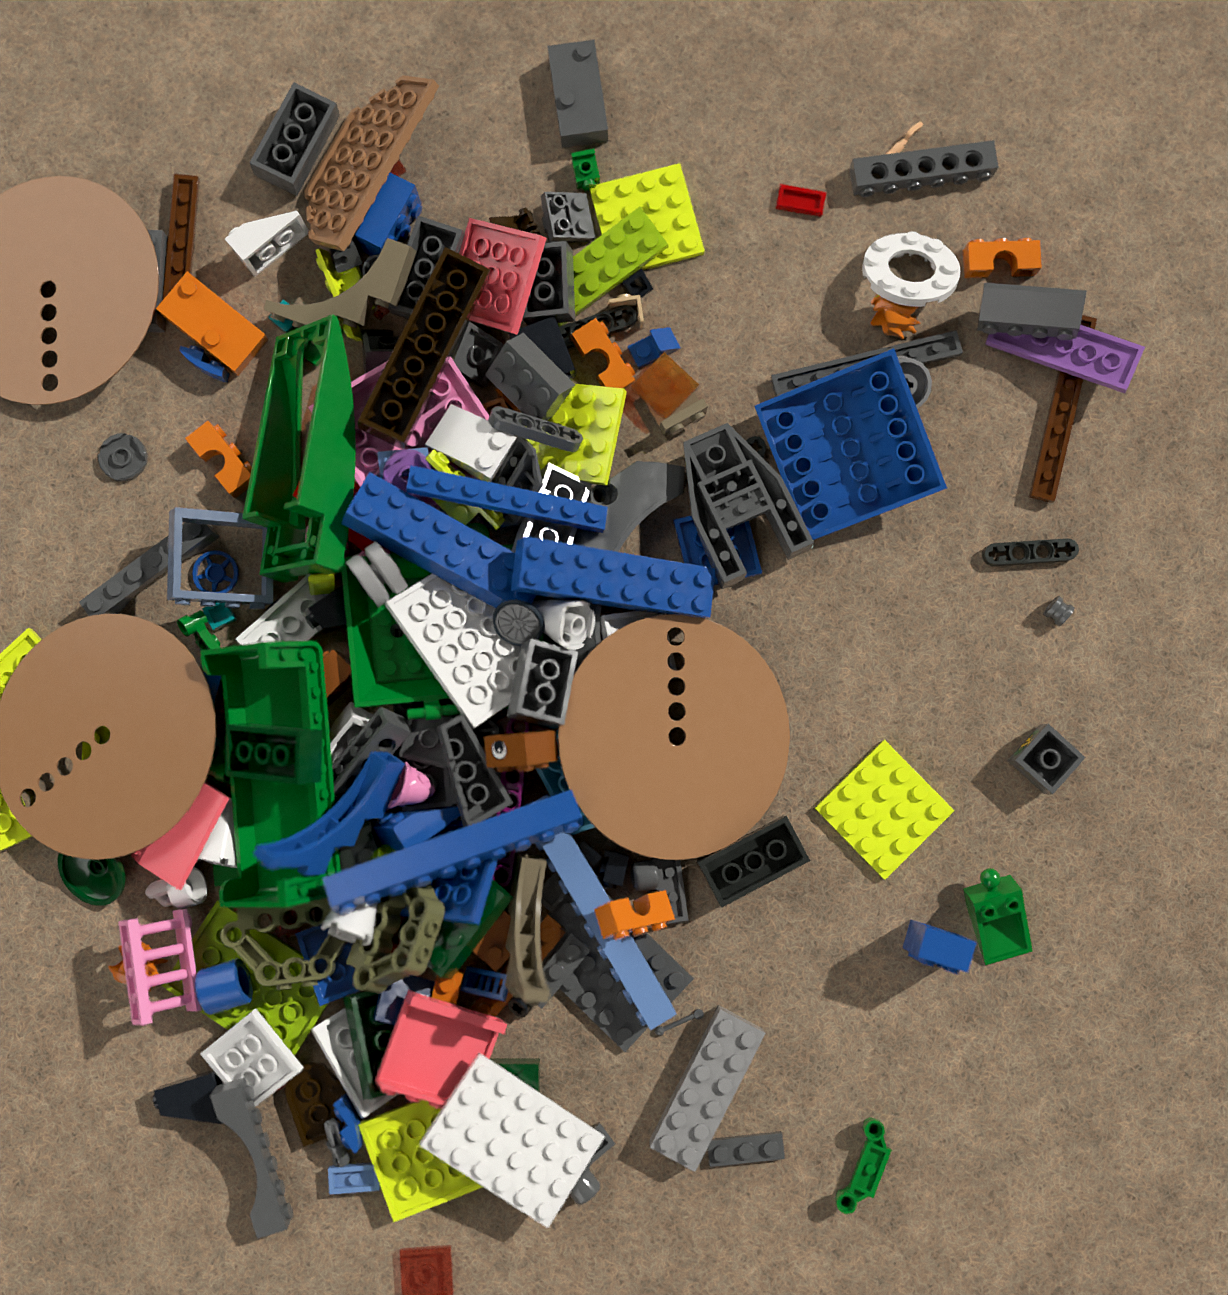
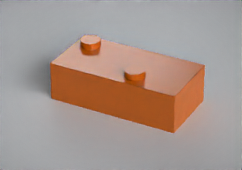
(212, 323)

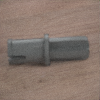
(335, 1144)

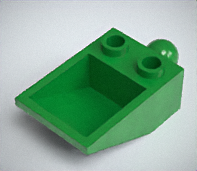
(998, 917)

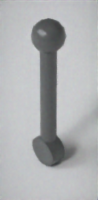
(698, 1014)

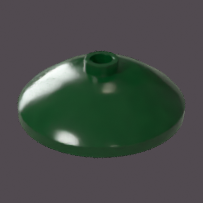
(92, 880)

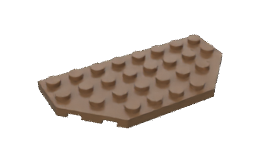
(362, 160)

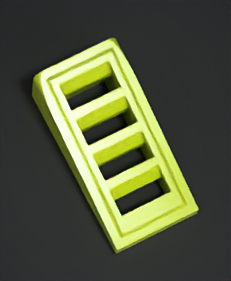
(321, 584)

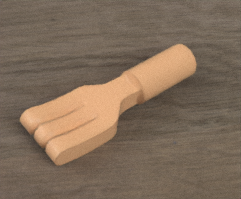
(899, 146)

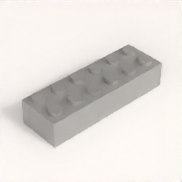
(706, 1088)

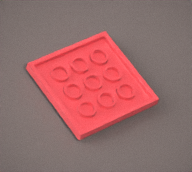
(512, 262)

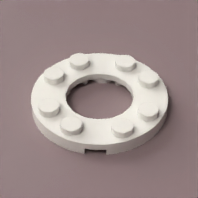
(908, 293)

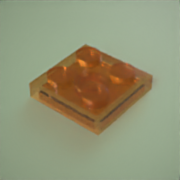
(665, 386)

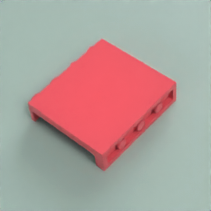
(434, 1048)

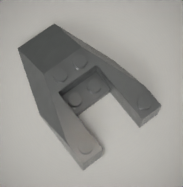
(730, 487)

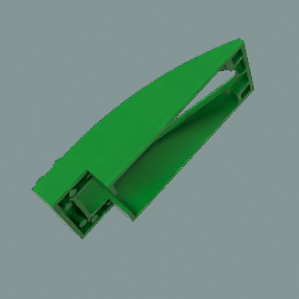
(328, 462)

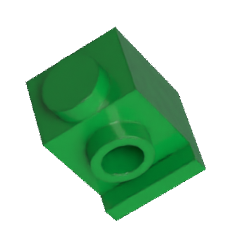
(585, 160)

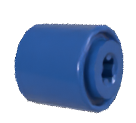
(223, 986)

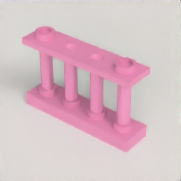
(135, 957)

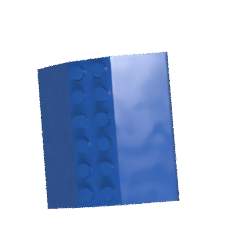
(851, 445)

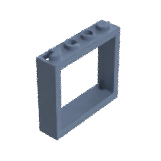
(209, 599)

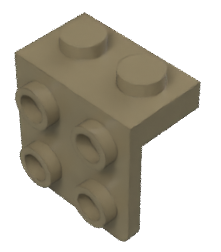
(690, 411)

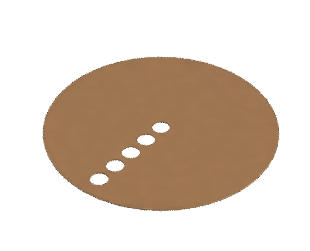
(103, 281)
(159, 747)
(618, 748)

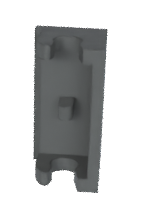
(346, 259)

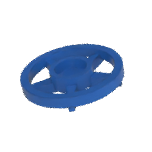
(214, 572)

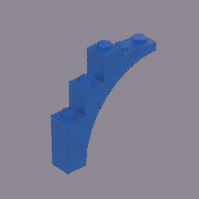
(340, 826)

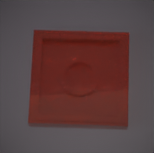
(426, 1270)

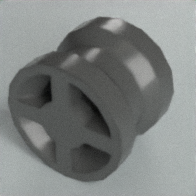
(1058, 611)

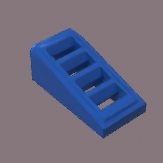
(470, 980)

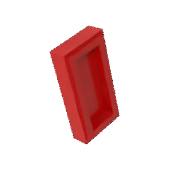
(800, 200)

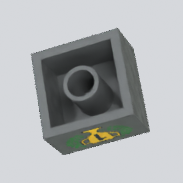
(1046, 759)

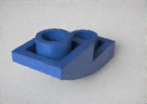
(201, 361)
(350, 1133)

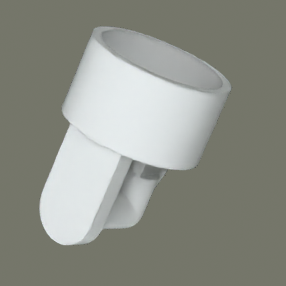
(192, 893)

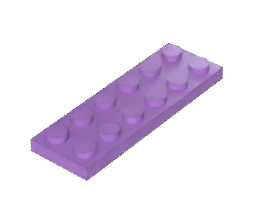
(1089, 356)

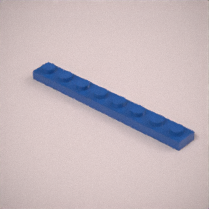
(506, 499)

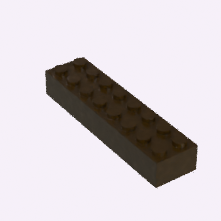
(423, 349)

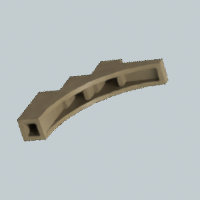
(380, 285)
(525, 970)

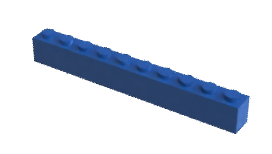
(452, 852)

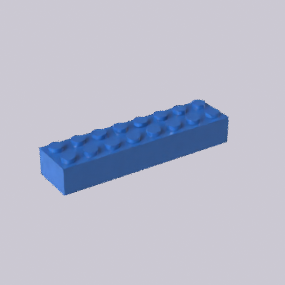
(433, 541)
(612, 578)

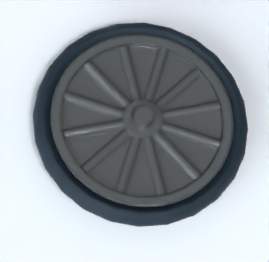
(517, 622)

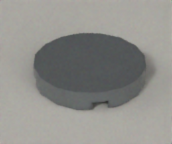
(130, 457)

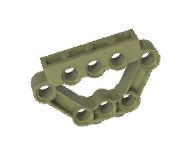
(258, 958)
(374, 963)

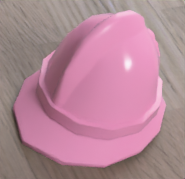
(411, 788)

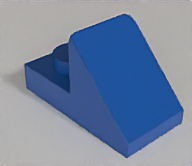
(652, 347)

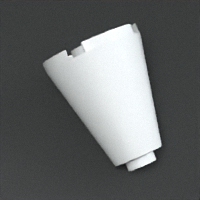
(567, 621)
(220, 846)
(353, 925)

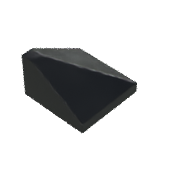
(637, 284)

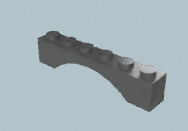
(126, 584)
(237, 1110)

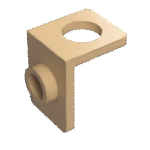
(627, 299)

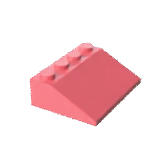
(178, 850)

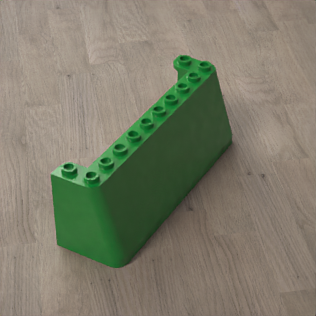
(278, 687)

